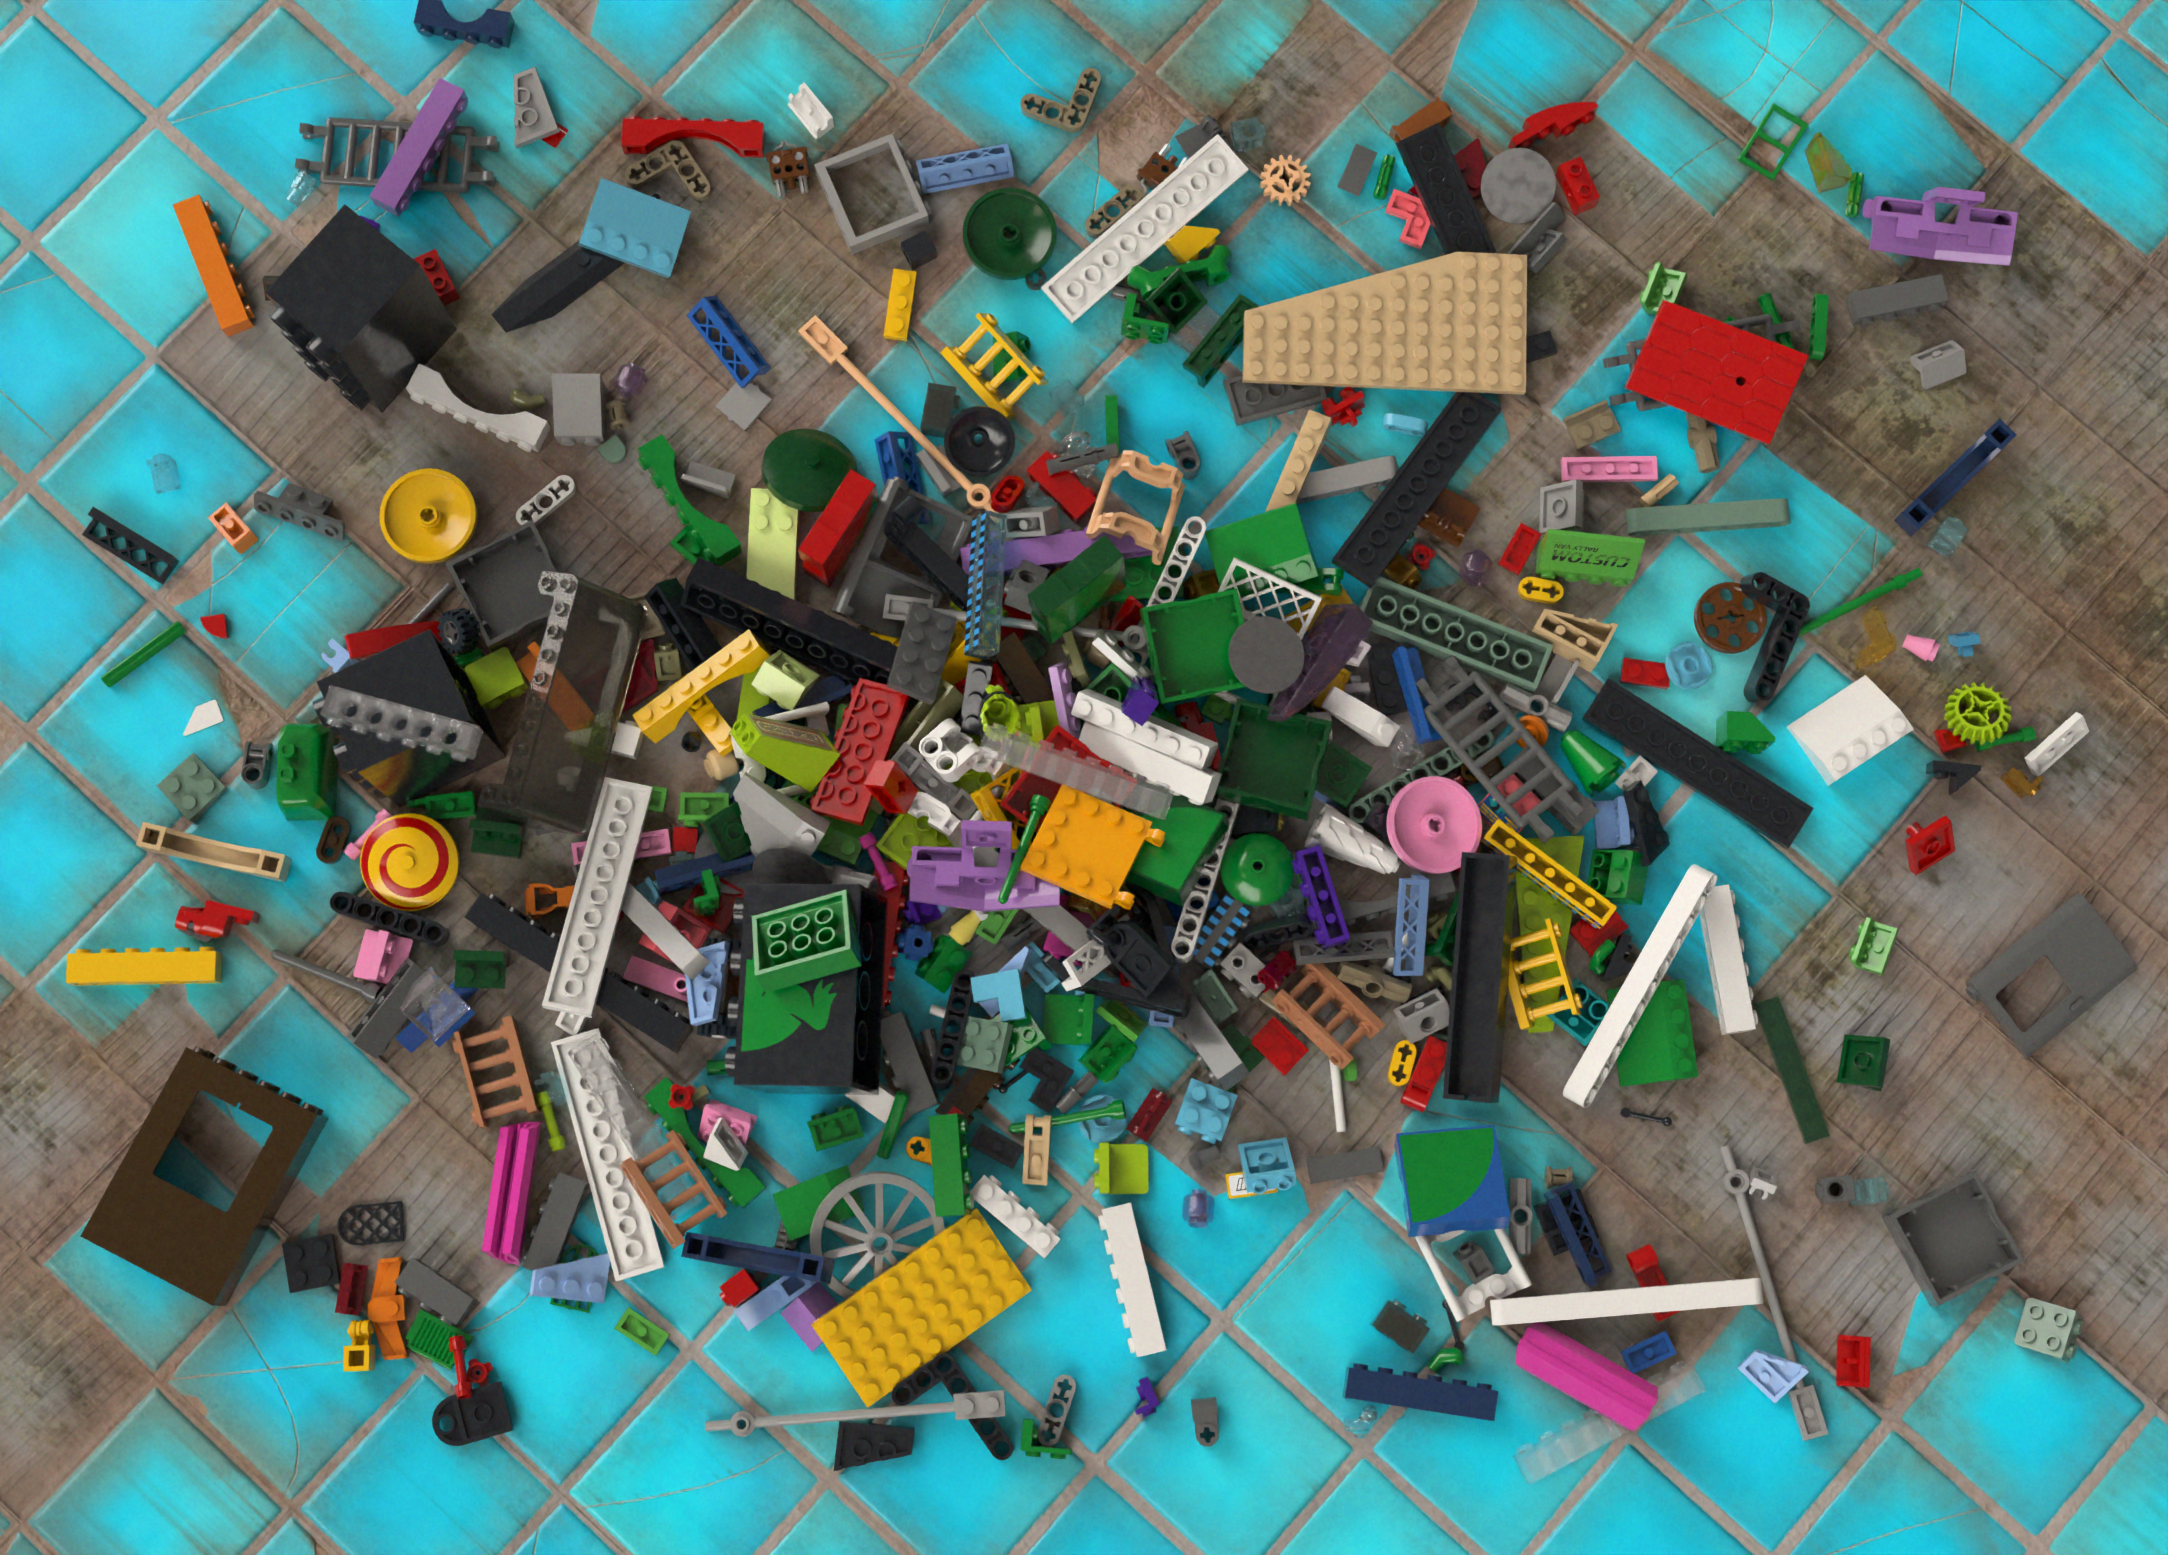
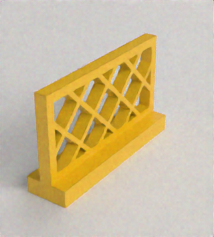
(988, 804)

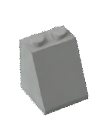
(579, 409)

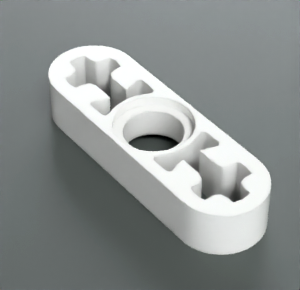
(545, 512)

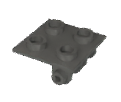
(1198, 136)

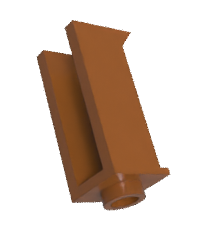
(1429, 115)

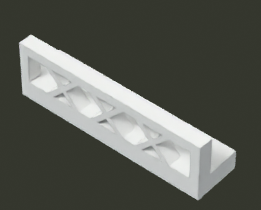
(1090, 967)

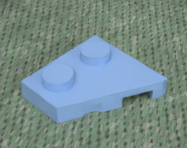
(1772, 1373)

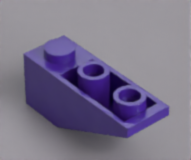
(1140, 700)

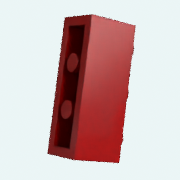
(1064, 488)

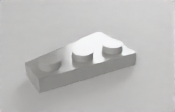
(532, 109)

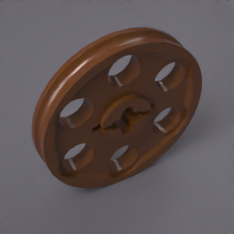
(1724, 626)

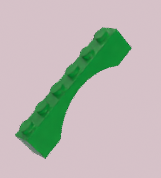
(716, 538)
(741, 1184)

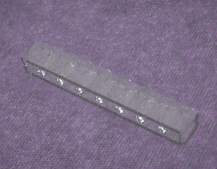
(1075, 772)
(629, 1116)
(1596, 1430)

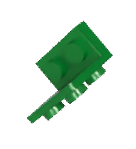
(1137, 328)
(1068, 1019)
(1024, 1037)
(1029, 1434)

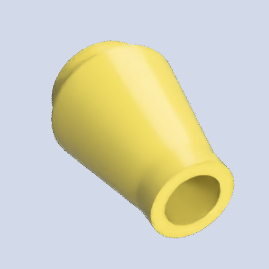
(965, 928)

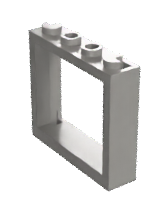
(885, 232)

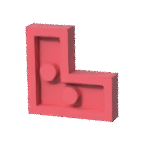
(1409, 209)

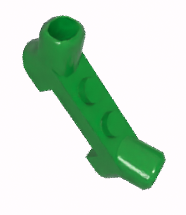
(1212, 269)

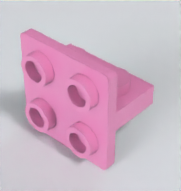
(381, 955)
(738, 1120)

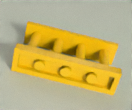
(972, 372)
(1520, 992)

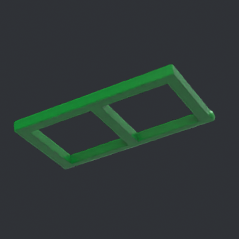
(1773, 142)

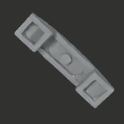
(930, 782)

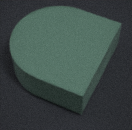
(613, 450)

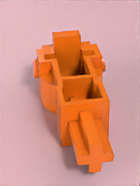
(563, 897)

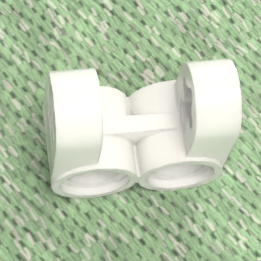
(940, 738)

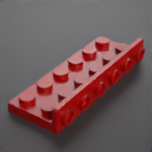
(864, 737)

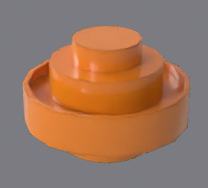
(1537, 729)

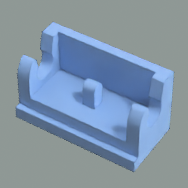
(341, 659)

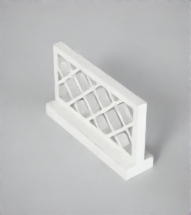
(1247, 615)

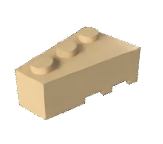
(1574, 637)

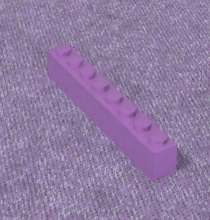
(1056, 550)

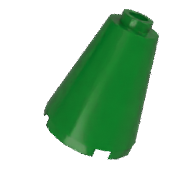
(1590, 761)

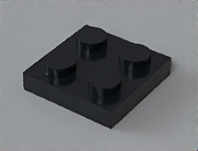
(311, 1263)

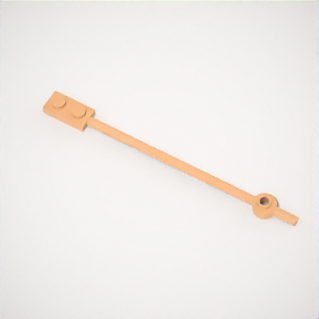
(833, 350)

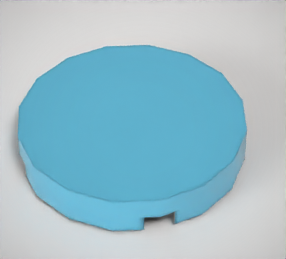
(1688, 666)
(1101, 1129)

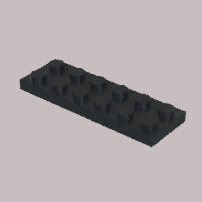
(1444, 192)

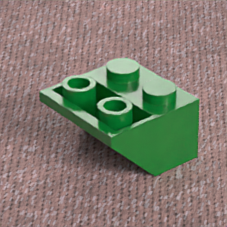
(1742, 732)
(1618, 876)

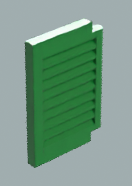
(431, 1337)

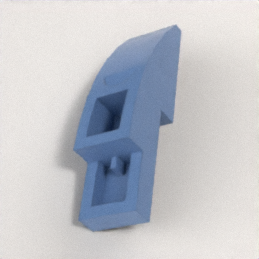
(770, 1300)

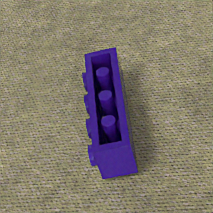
(1321, 896)

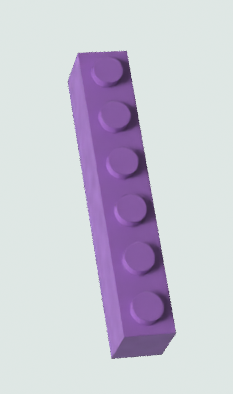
(419, 147)

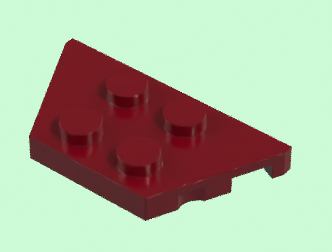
(1472, 166)
(644, 677)

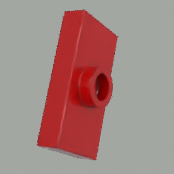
(1519, 549)
(1127, 616)

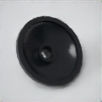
(989, 453)

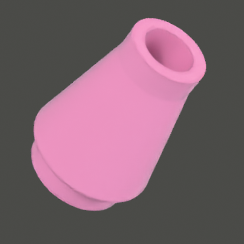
(1921, 647)

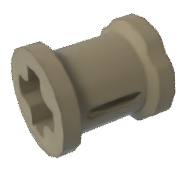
(618, 414)
(1557, 1177)

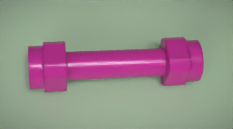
(887, 880)

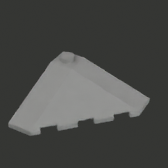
(776, 819)

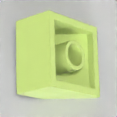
(784, 680)

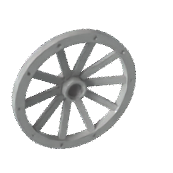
(842, 1190)

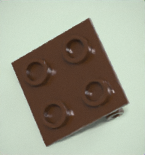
(1450, 517)

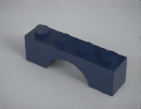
(491, 28)

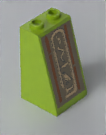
(786, 748)

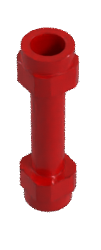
(457, 1346)

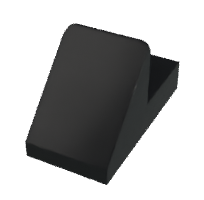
(1958, 772)
(1616, 965)

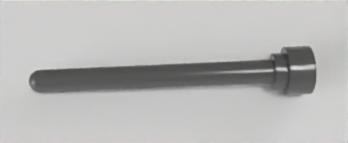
(368, 991)

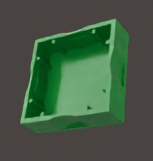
(1191, 645)

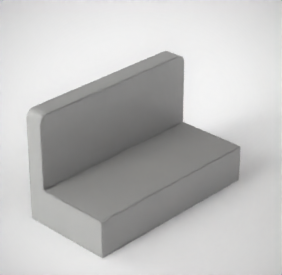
(1940, 363)
(938, 475)
(709, 480)
(1556, 678)

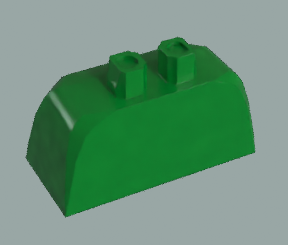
(307, 772)

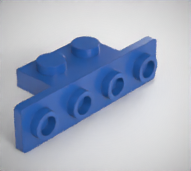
(413, 1037)

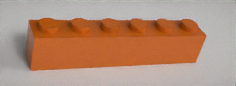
(213, 265)

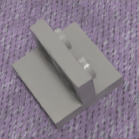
(1562, 507)

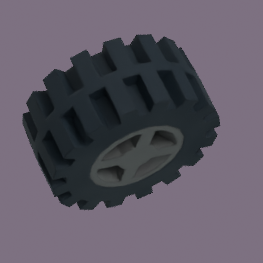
(458, 630)

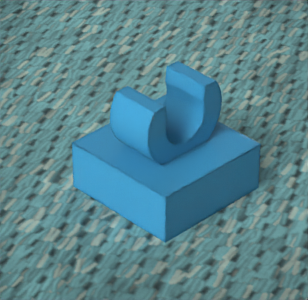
(1964, 642)

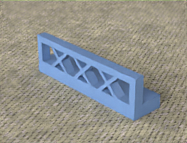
(965, 171)
(1415, 927)

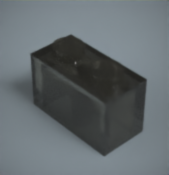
(938, 409)
(1400, 1326)

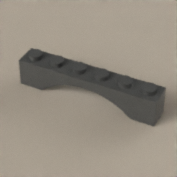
(1439, 887)

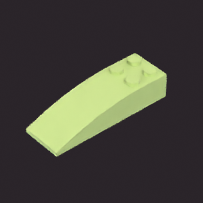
(773, 543)

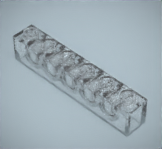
(340, 700)

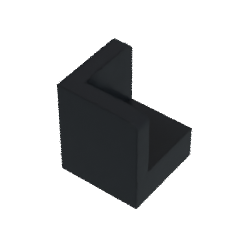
(918, 250)

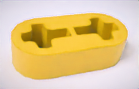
(1539, 596)
(1396, 1061)

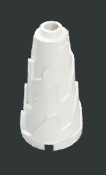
(1350, 842)

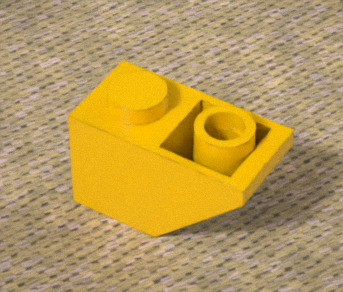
(1189, 241)

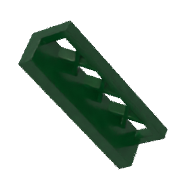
(1219, 342)

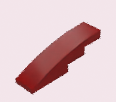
(373, 641)

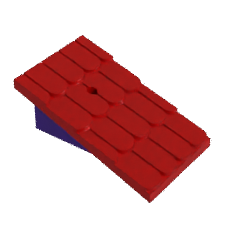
(1716, 372)

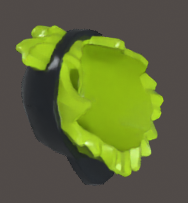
(1000, 709)

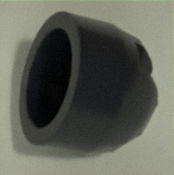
(686, 741)

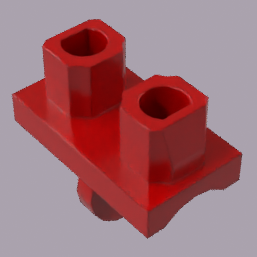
(1346, 410)

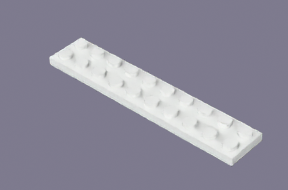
(1144, 229)
(597, 898)
(621, 1213)

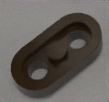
(331, 840)

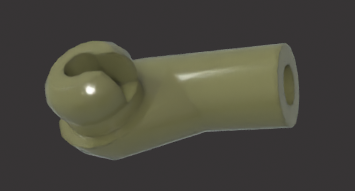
(526, 402)
(1440, 974)

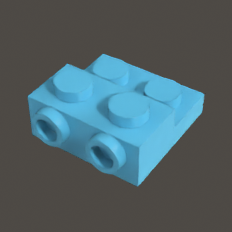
(1205, 1111)
(1267, 1165)

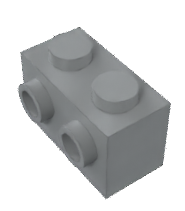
(1243, 969)

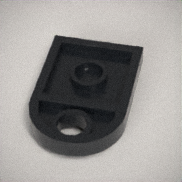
(474, 1417)

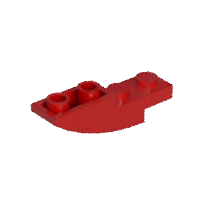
(1556, 120)

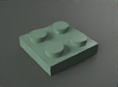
(192, 787)
(984, 1044)

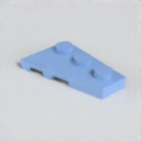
(706, 989)
(573, 1280)

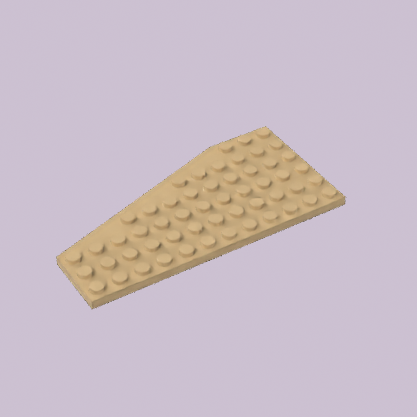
(1415, 327)

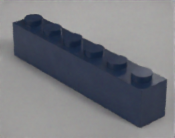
(1420, 1393)

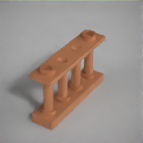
(1344, 999)
(521, 1077)
(661, 1211)

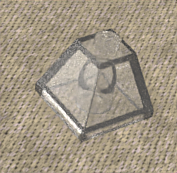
(433, 1004)

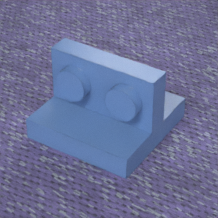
(1613, 826)

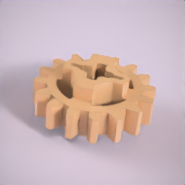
(1292, 173)

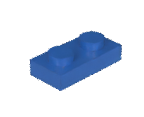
(1648, 1352)

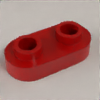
(1007, 494)

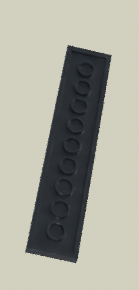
(1416, 487)
(1697, 763)

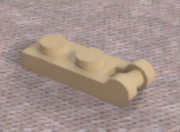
(1036, 1150)

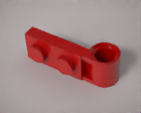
(1425, 1074)
(1648, 1273)

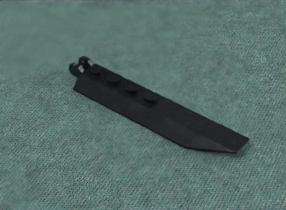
(555, 286)

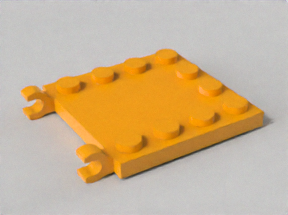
(1089, 847)

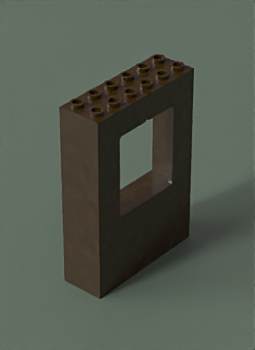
(178, 1232)

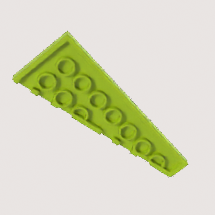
(1533, 908)

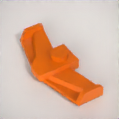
(388, 1308)

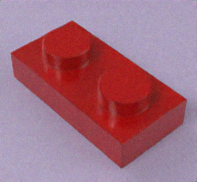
(1644, 673)

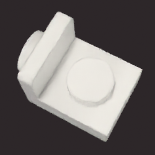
(1639, 770)

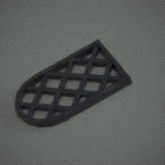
(365, 1224)

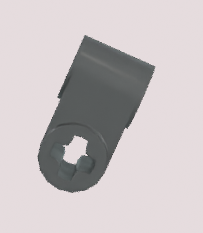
(1182, 451)
(257, 758)
(1205, 1416)

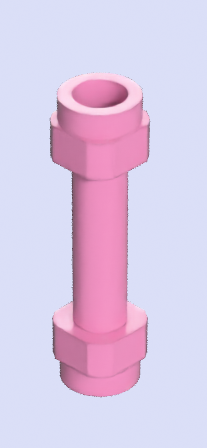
(354, 850)

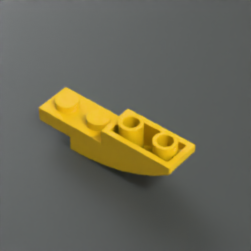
(711, 724)

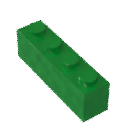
(950, 1165)

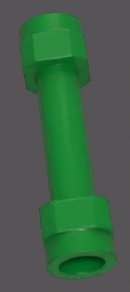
(2023, 735)

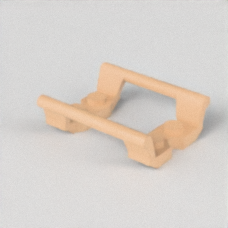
(1125, 524)

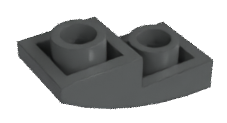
(1357, 169)

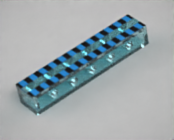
(985, 585)

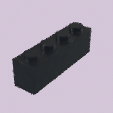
(683, 626)

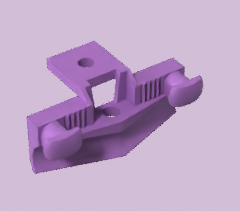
(1911, 228)
(950, 879)

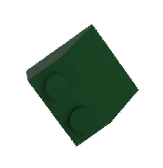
(1175, 301)

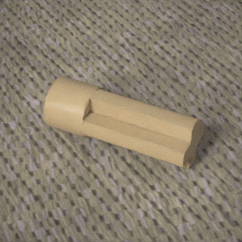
(1659, 491)

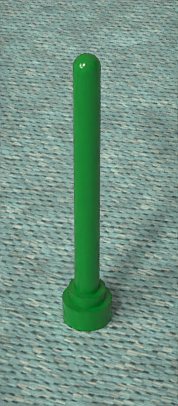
(1039, 806)
(1114, 1110)

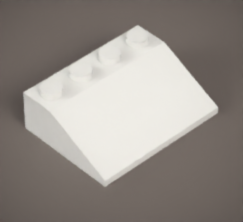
(1849, 729)

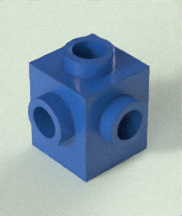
(906, 943)

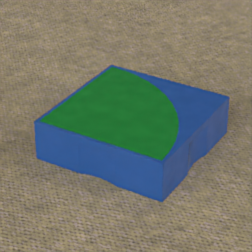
(1452, 1180)

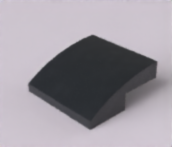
(1550, 1228)

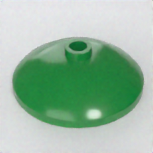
(1255, 886)

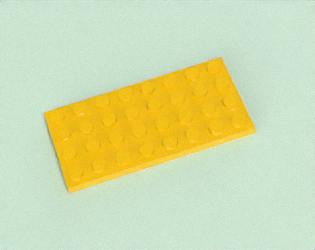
(921, 1307)

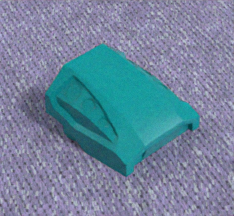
(1585, 1025)

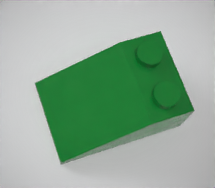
(800, 1202)

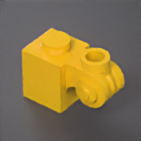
(361, 1353)

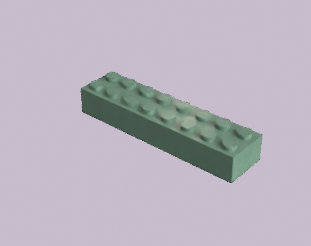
(1450, 631)

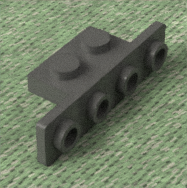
(1541, 239)
(302, 509)

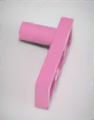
(656, 978)

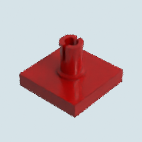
(1929, 844)

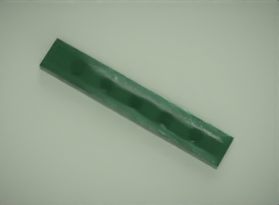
(1791, 1070)

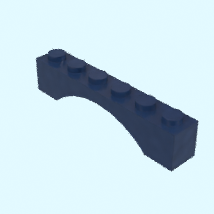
(1955, 477)
(758, 1258)

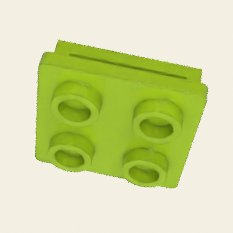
(1038, 719)

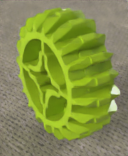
(1975, 720)

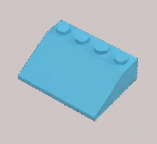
(634, 228)

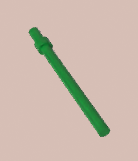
(1897, 582)

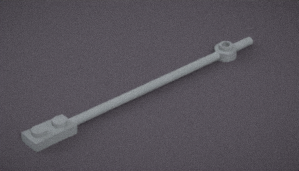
(897, 608)
(1802, 1398)
(965, 1405)

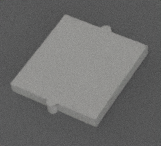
(743, 404)

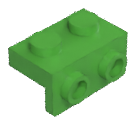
(1662, 285)
(700, 806)
(1873, 946)

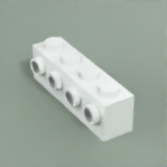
(1017, 1219)

